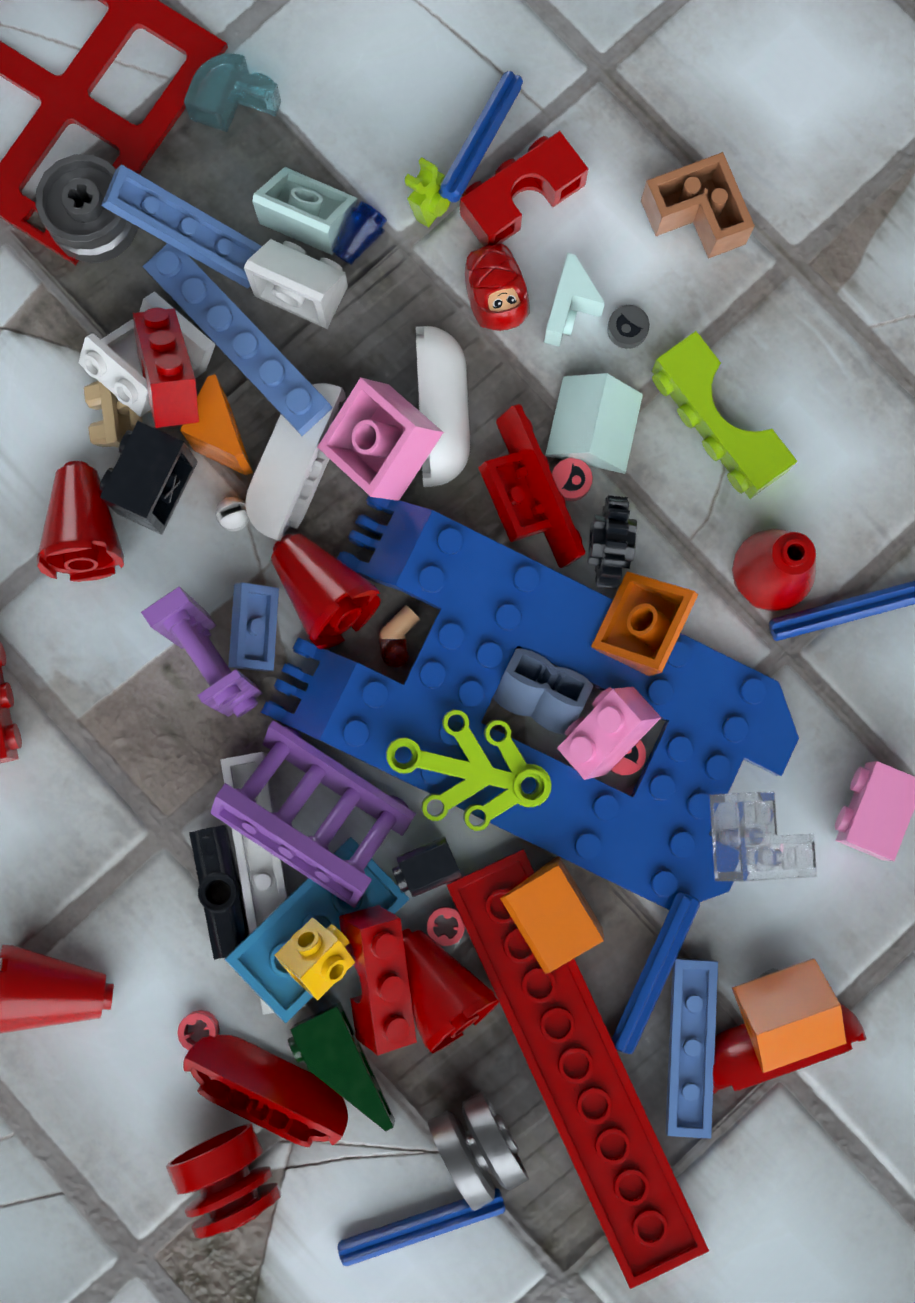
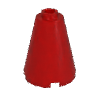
(78, 528)
(775, 569)
(323, 590)
(48, 991)
(442, 992)

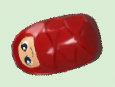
(496, 288)

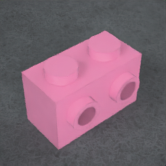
(608, 731)
(877, 811)

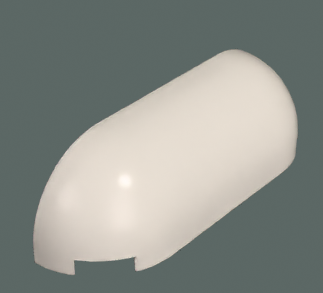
(444, 402)
(290, 471)

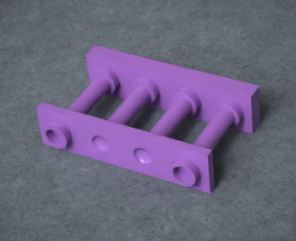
(188, 626)
(310, 854)

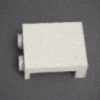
(116, 360)

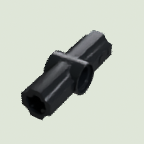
(213, 862)

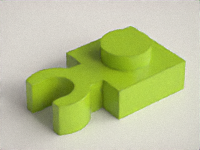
(425, 198)

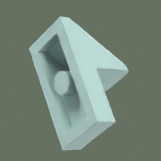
(574, 293)

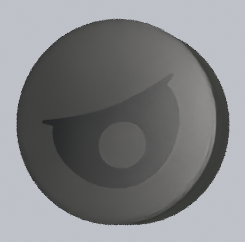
(628, 326)

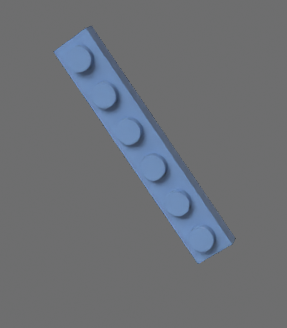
(238, 338)

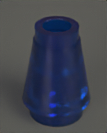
(359, 232)

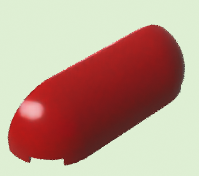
(738, 1065)
(267, 1090)

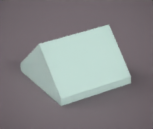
(303, 209)
(595, 421)

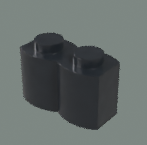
(426, 868)

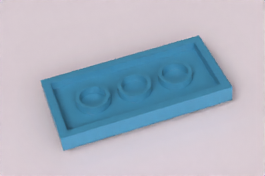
(255, 954)

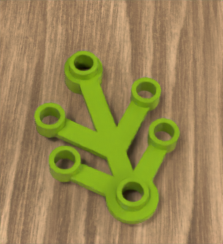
(476, 773)

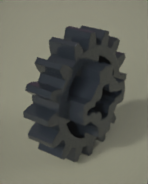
(612, 541)

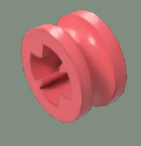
(443, 939)
(193, 1018)

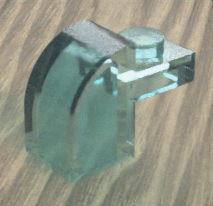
(223, 85)

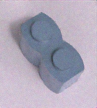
(542, 691)

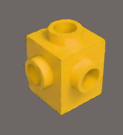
(316, 957)

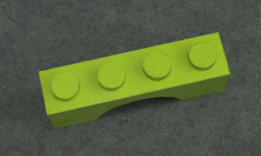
(751, 457)

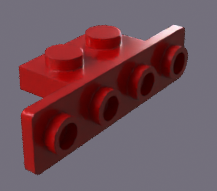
(527, 491)

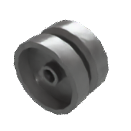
(72, 212)
(475, 1151)

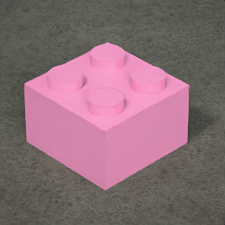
(379, 439)

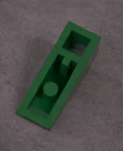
(337, 1059)

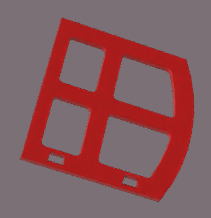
(68, 101)

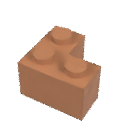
(704, 196)

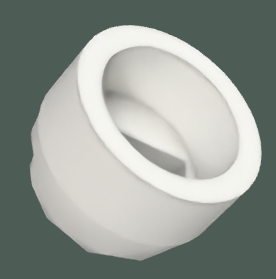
(233, 521)

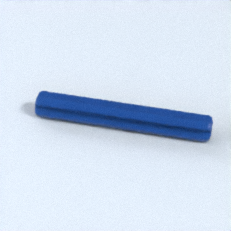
(480, 137)
(842, 611)
(655, 972)
(415, 1229)

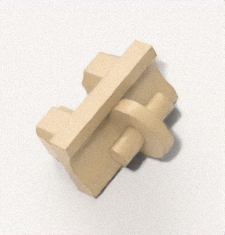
(116, 416)

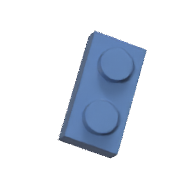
(253, 627)

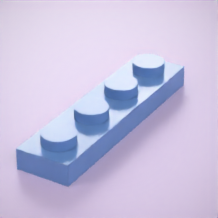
(179, 224)
(691, 1048)

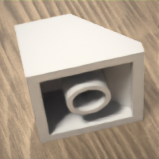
(296, 281)

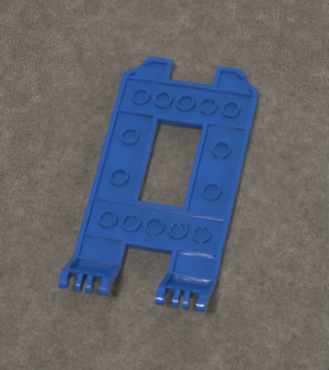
(503, 602)

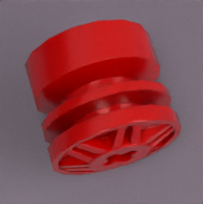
(227, 1188)

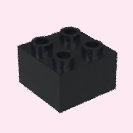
(148, 477)

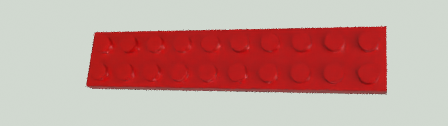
(581, 1083)

